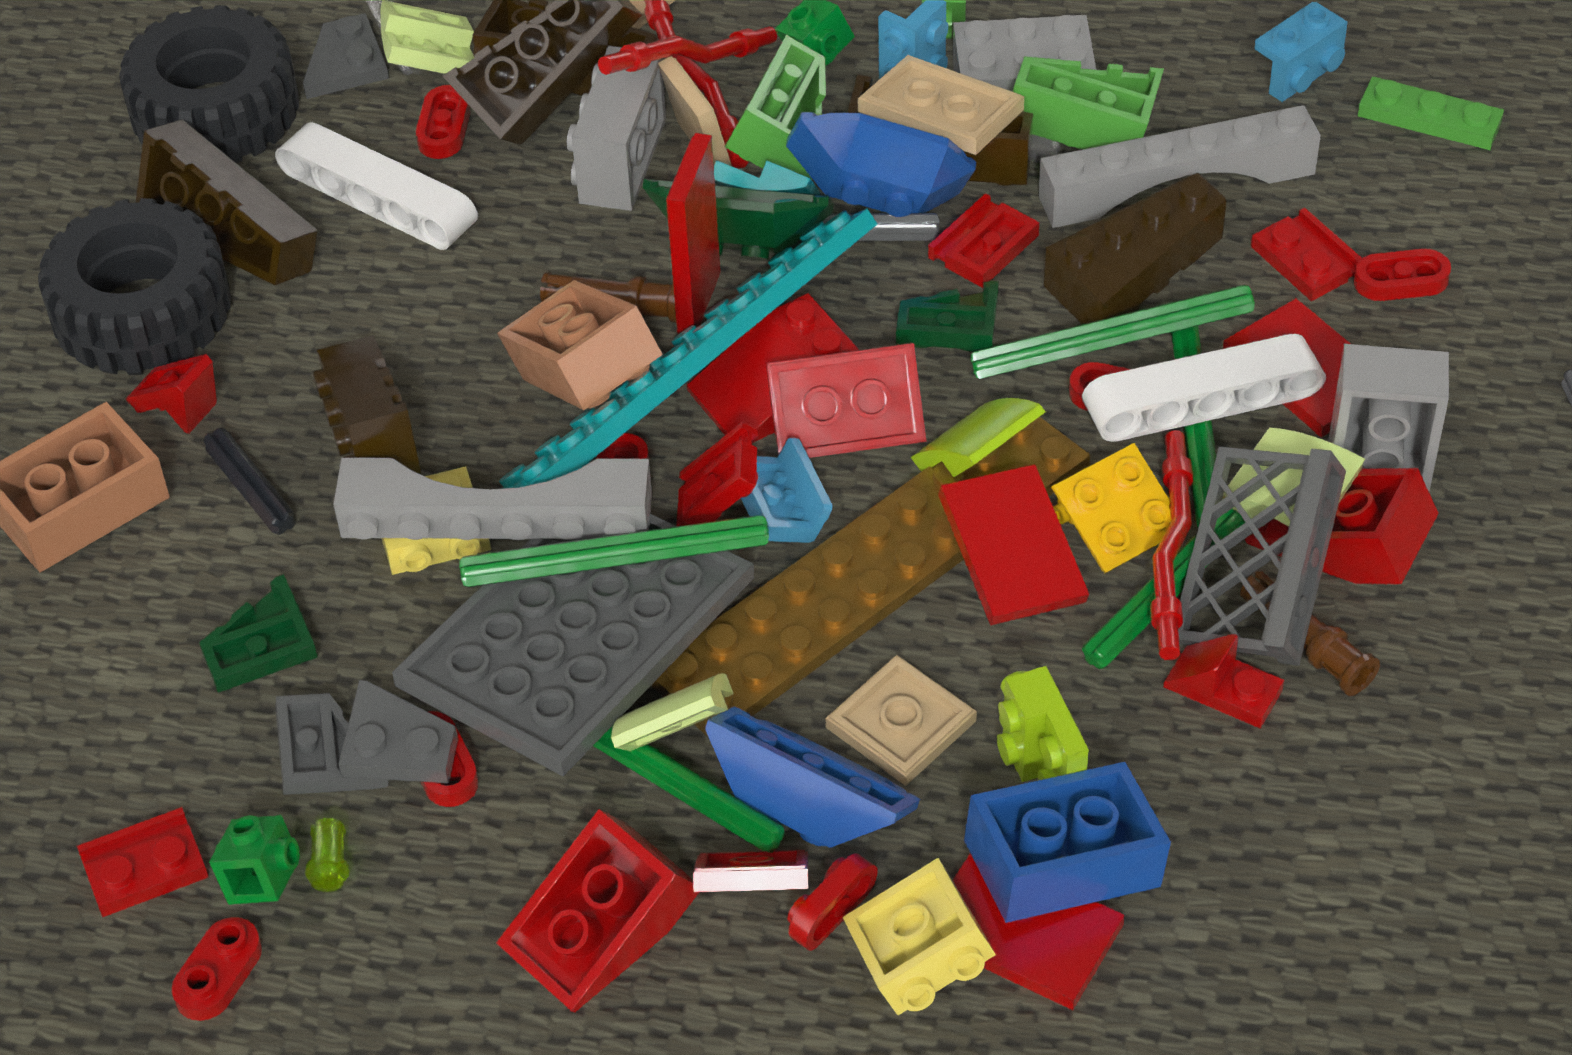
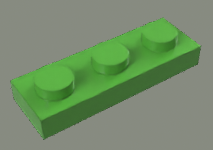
(1431, 113)

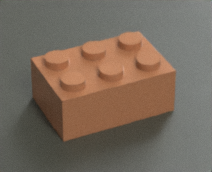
(580, 344)
(77, 486)

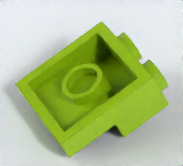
(1038, 728)

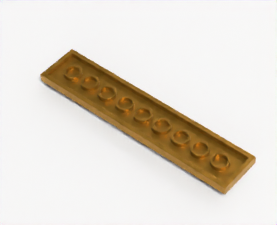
(851, 580)

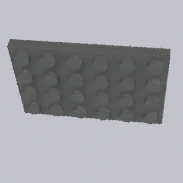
(570, 652)

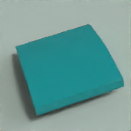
(771, 179)

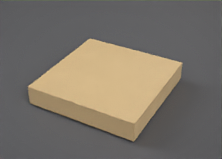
(691, 107)
(901, 720)

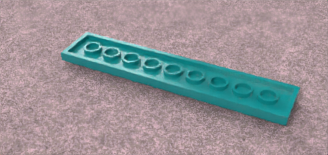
(693, 350)

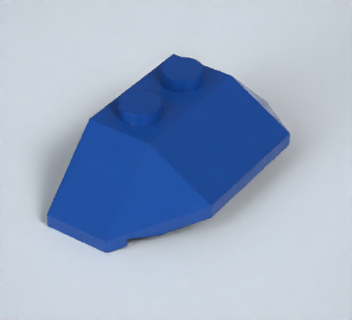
(879, 162)
(803, 782)

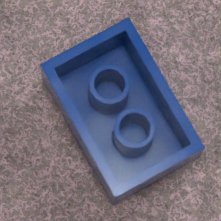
(1066, 841)

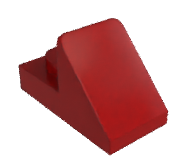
(180, 388)
(1216, 679)

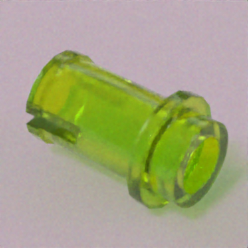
(327, 855)

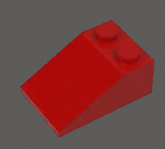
(736, 382)
(1374, 528)
(597, 911)

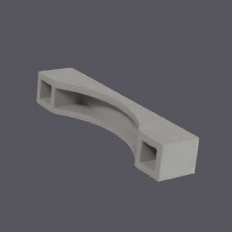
(1096, 179)
(393, 502)

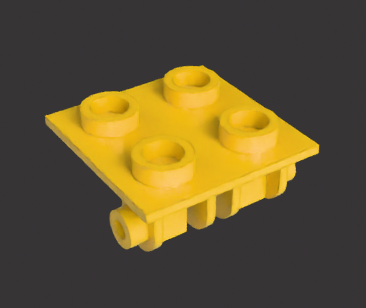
(1115, 507)

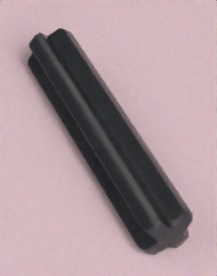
(249, 481)

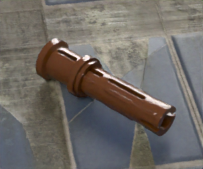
(649, 297)
(1329, 648)

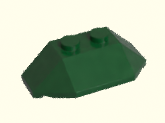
(755, 219)

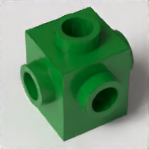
(818, 26)
(255, 859)

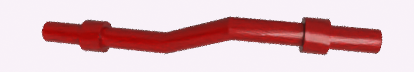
(660, 19)
(640, 55)
(1166, 608)

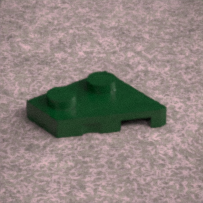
(949, 319)
(258, 640)

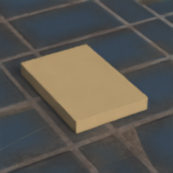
(942, 103)

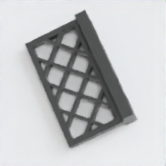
(1302, 549)

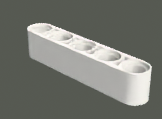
(377, 185)
(1203, 387)

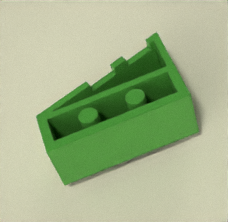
(788, 87)
(1086, 105)

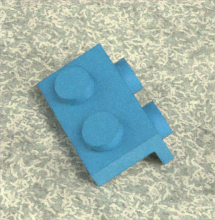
(918, 35)
(1303, 49)
(789, 495)

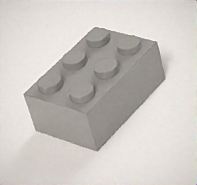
(996, 48)
(616, 135)
(1391, 406)

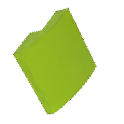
(978, 434)

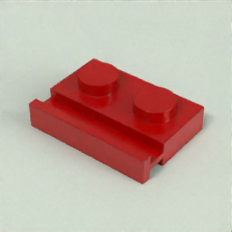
(983, 240)
(1306, 254)
(718, 477)
(142, 862)

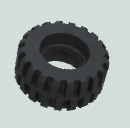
(210, 48)
(141, 326)

